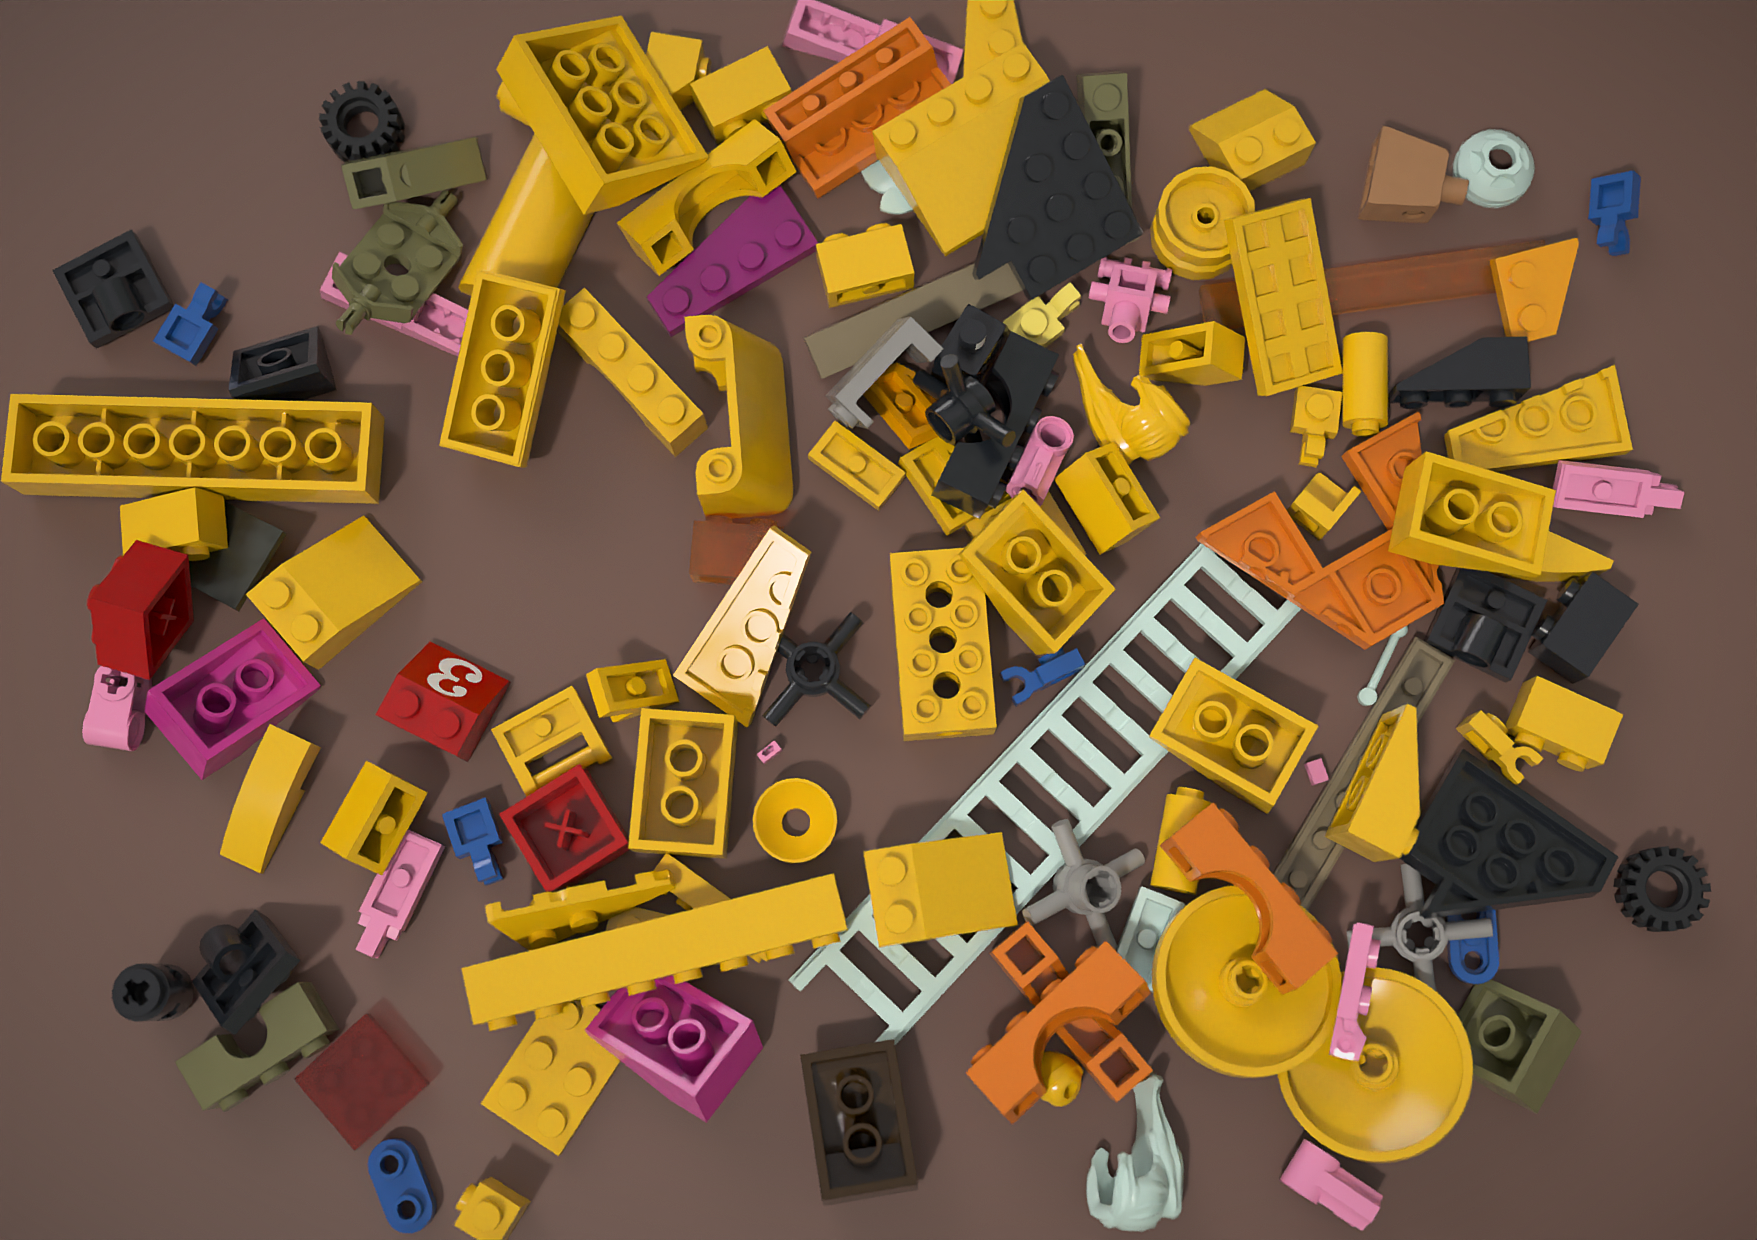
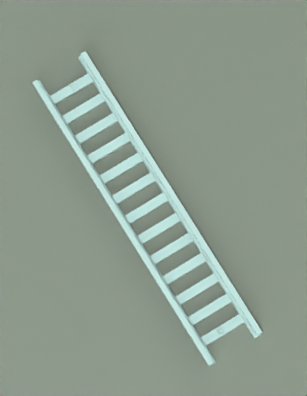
(1019, 752)

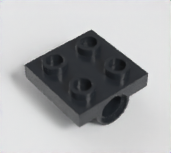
(113, 289)
(1485, 622)
(248, 975)

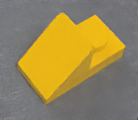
(627, 688)

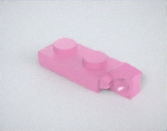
(1612, 490)
(397, 892)
(1354, 997)

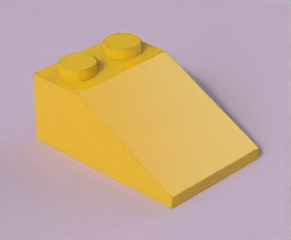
(1471, 518)
(1035, 575)
(334, 591)
(1233, 735)
(1383, 795)
(940, 889)

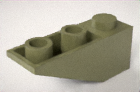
(1105, 108)
(413, 172)

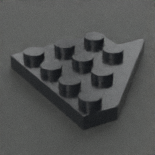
(1053, 197)
(1499, 846)

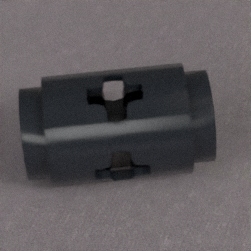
(152, 992)

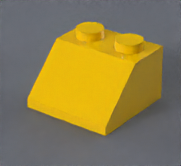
(1255, 139)

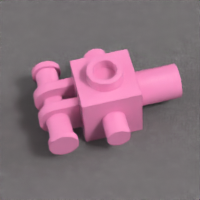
(1129, 296)

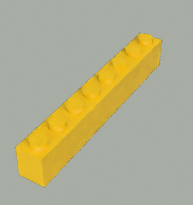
(654, 950)

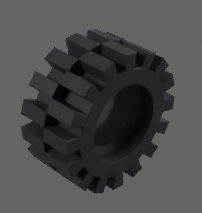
(356, 102)
(1688, 882)

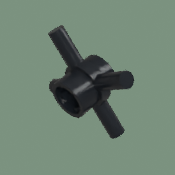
(961, 406)
(828, 681)

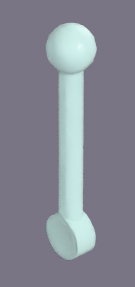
(1368, 695)

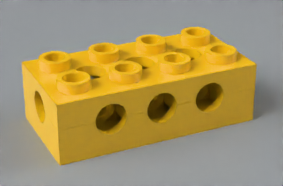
(920, 667)

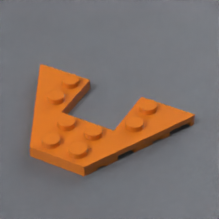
(1361, 593)

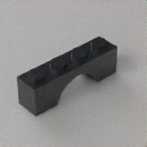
(975, 469)

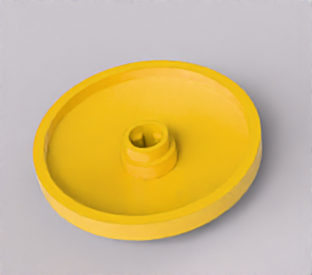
(1223, 1003)
(1402, 1088)

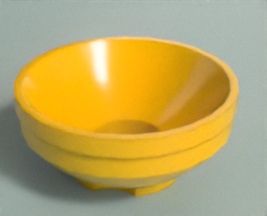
(791, 795)

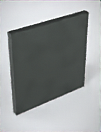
(236, 569)

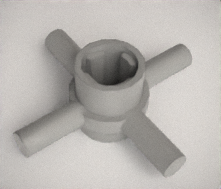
(1080, 897)
(1442, 930)

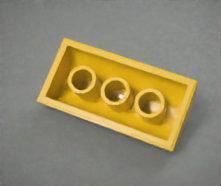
(532, 227)
(502, 368)

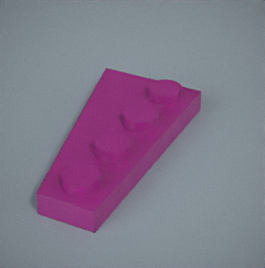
(735, 258)

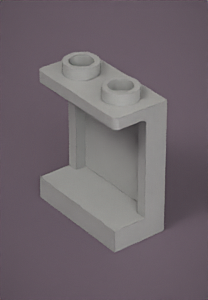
(901, 336)

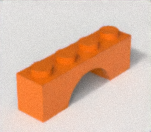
(1288, 942)
(1098, 988)
(1092, 1041)

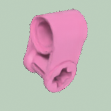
(116, 712)

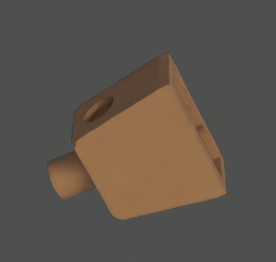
(1407, 179)

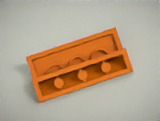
(832, 116)

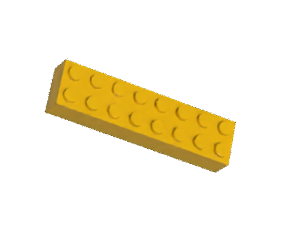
(183, 443)

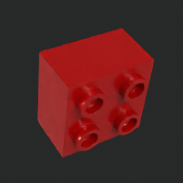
(141, 609)
(566, 830)

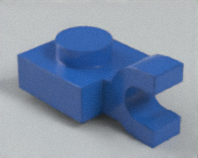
(1611, 203)
(188, 331)
(1052, 670)
(472, 834)

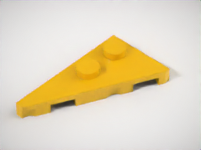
(574, 909)

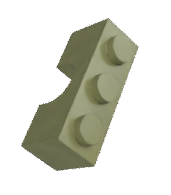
(295, 1026)

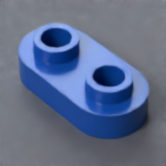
(1485, 948)
(405, 1184)

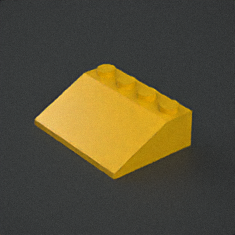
(599, 111)
(953, 146)

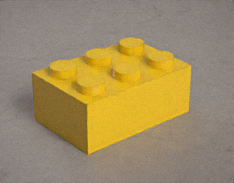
(683, 783)

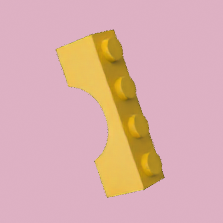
(743, 165)
(631, 371)

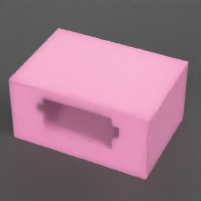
(769, 752)
(1316, 771)

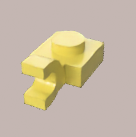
(1041, 321)

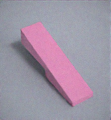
(837, 34)
(436, 323)

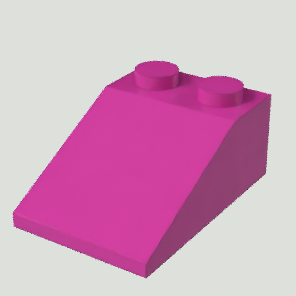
(229, 697)
(679, 1042)

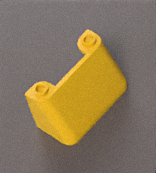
(756, 470)

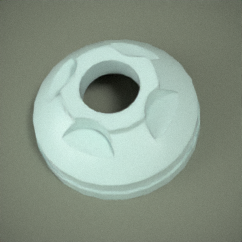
(1487, 184)

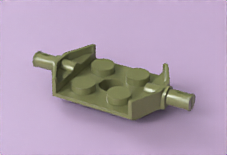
(404, 236)

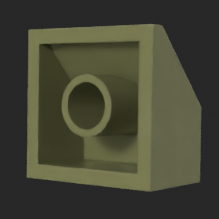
(1516, 1042)

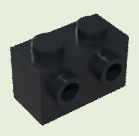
(1581, 627)

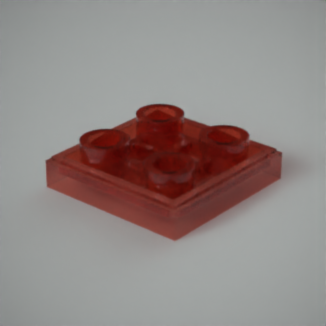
(362, 1081)

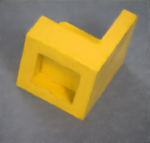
(1321, 505)

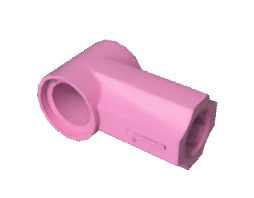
(1039, 461)
(1321, 1180)

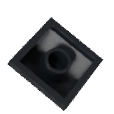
(282, 369)

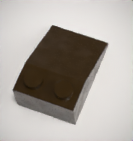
(858, 1122)

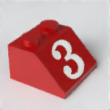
(444, 700)

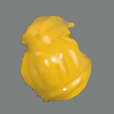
(1137, 430)

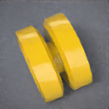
(1190, 219)

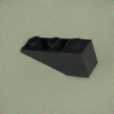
(1483, 371)

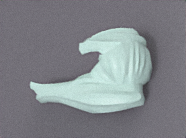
(1148, 1178)

